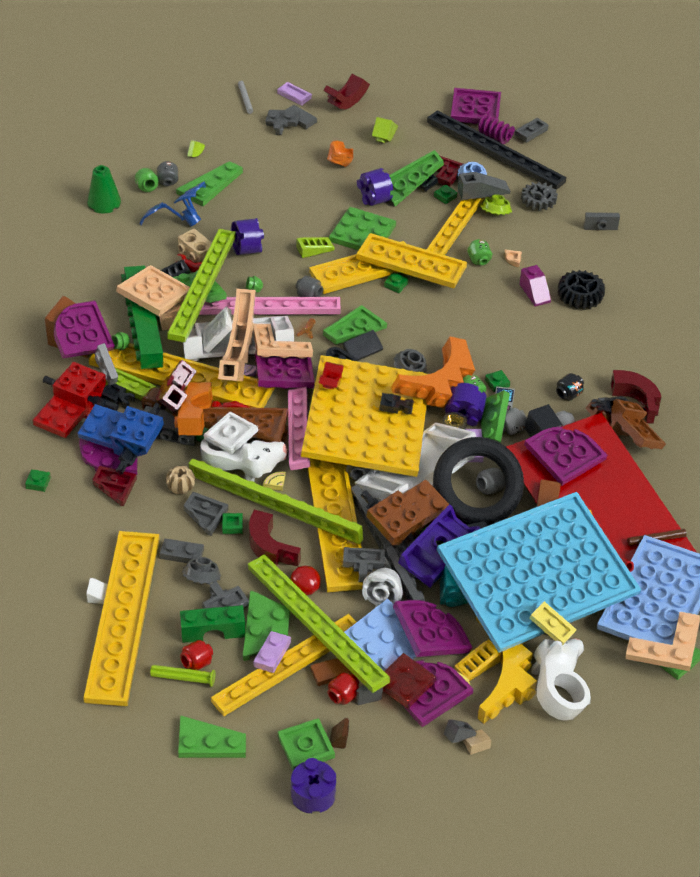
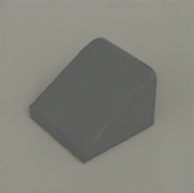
(365, 696)
(458, 731)

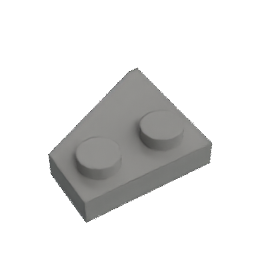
(105, 364)

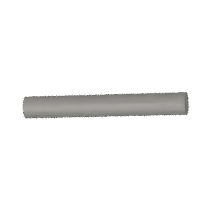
(245, 97)

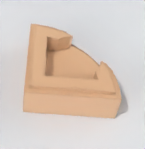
(513, 257)

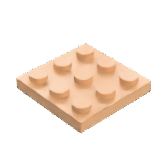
(153, 290)

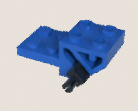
(126, 433)

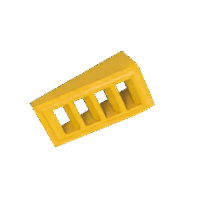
(488, 652)

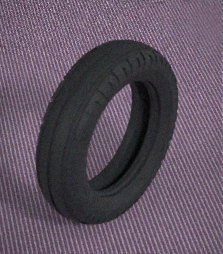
(502, 457)

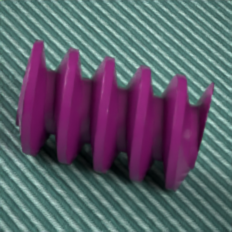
(495, 129)

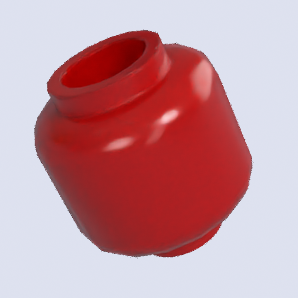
(196, 655)
(343, 688)

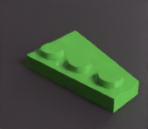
(207, 740)

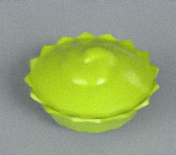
(496, 205)

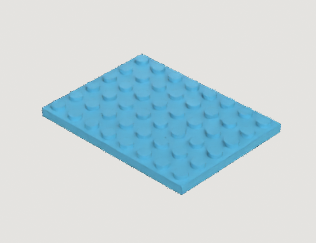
(533, 558)

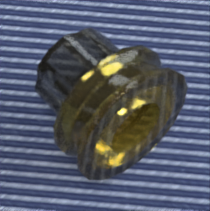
(455, 419)

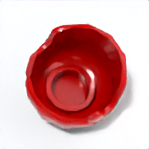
(306, 579)

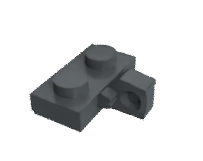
(282, 119)
(363, 560)
(225, 597)

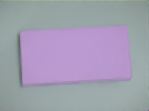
(294, 93)

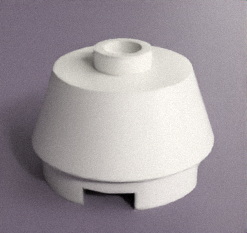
(382, 585)

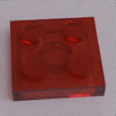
(407, 680)

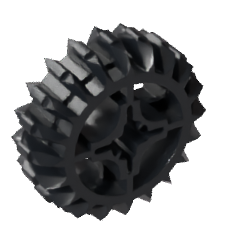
(581, 289)

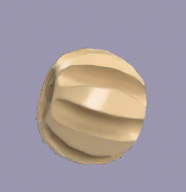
(180, 480)

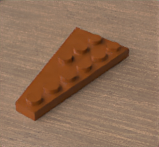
(268, 420)

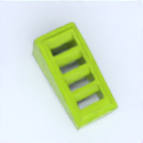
(313, 246)

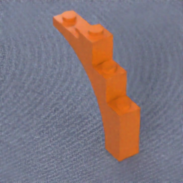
(437, 385)

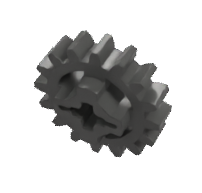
(539, 196)

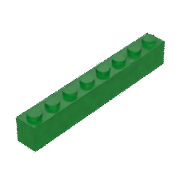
(143, 329)

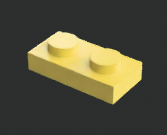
(552, 623)

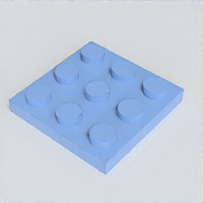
(381, 635)

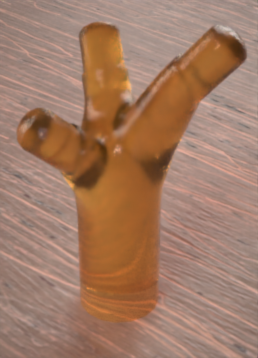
(308, 328)

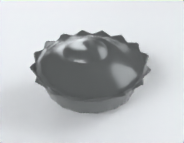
(410, 360)
(201, 571)

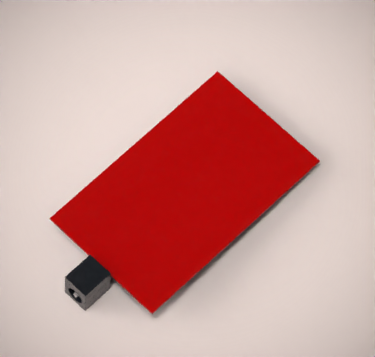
(612, 490)

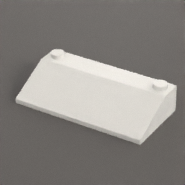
(193, 348)
(434, 443)

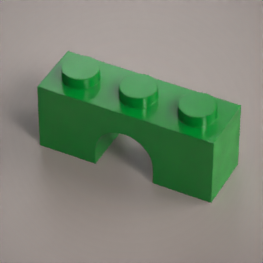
(225, 619)

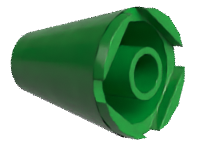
(103, 191)

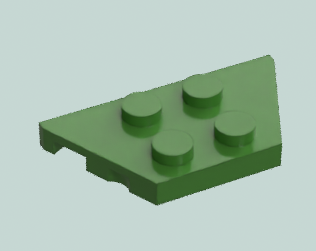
(262, 618)

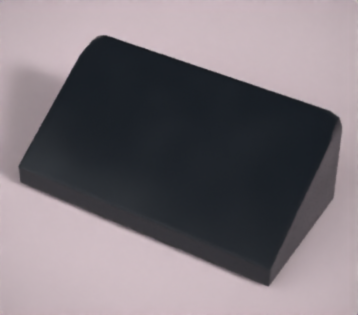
(363, 345)

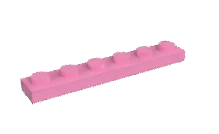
(297, 424)

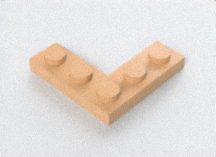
(268, 347)
(673, 656)

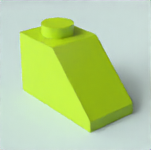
(384, 130)

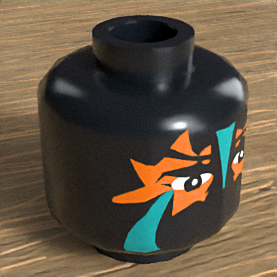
(570, 387)

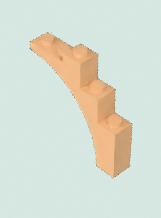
(241, 336)

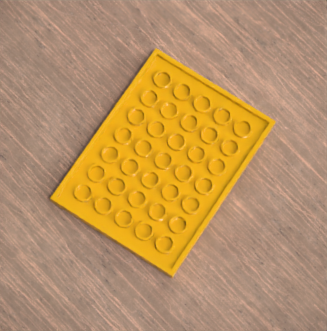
(351, 429)

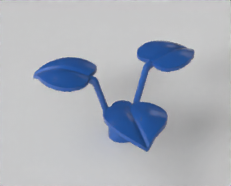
(189, 213)

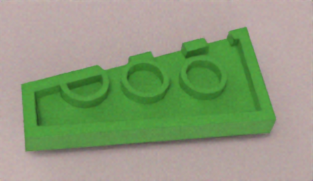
(413, 175)
(215, 182)

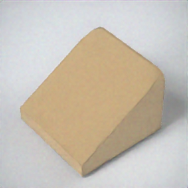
(478, 743)

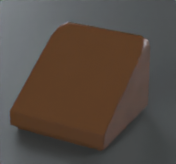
(340, 734)

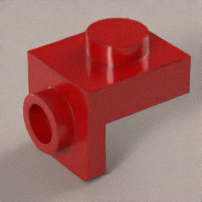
(331, 375)

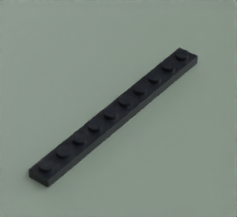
(496, 149)

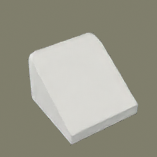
(96, 591)

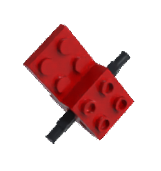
(72, 400)

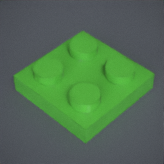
(306, 742)

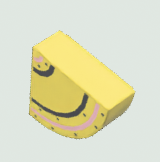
(275, 481)

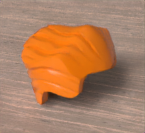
(339, 154)

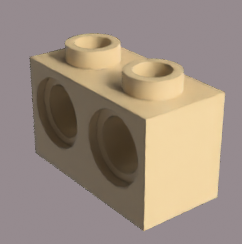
(193, 245)

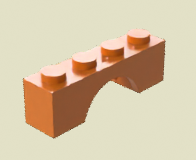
(190, 414)

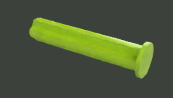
(183, 674)

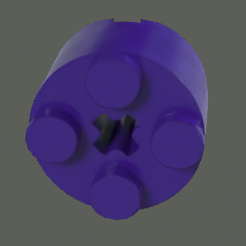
(375, 187)
(247, 236)
(467, 401)
(313, 786)

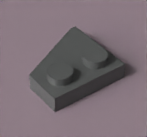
(205, 511)

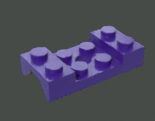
(422, 557)

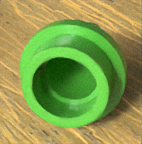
(254, 283)
(121, 341)

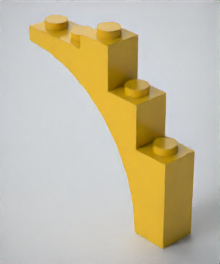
(513, 683)

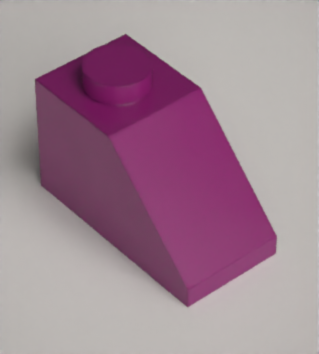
(535, 285)

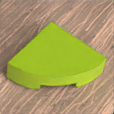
(195, 148)

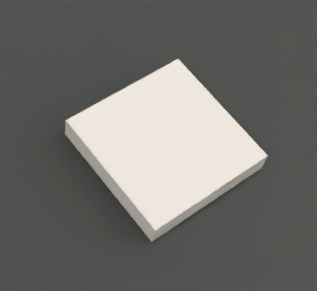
(217, 329)
(230, 432)

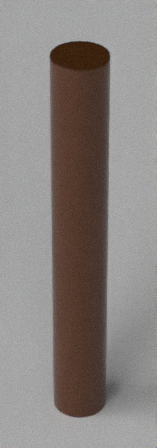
(660, 536)

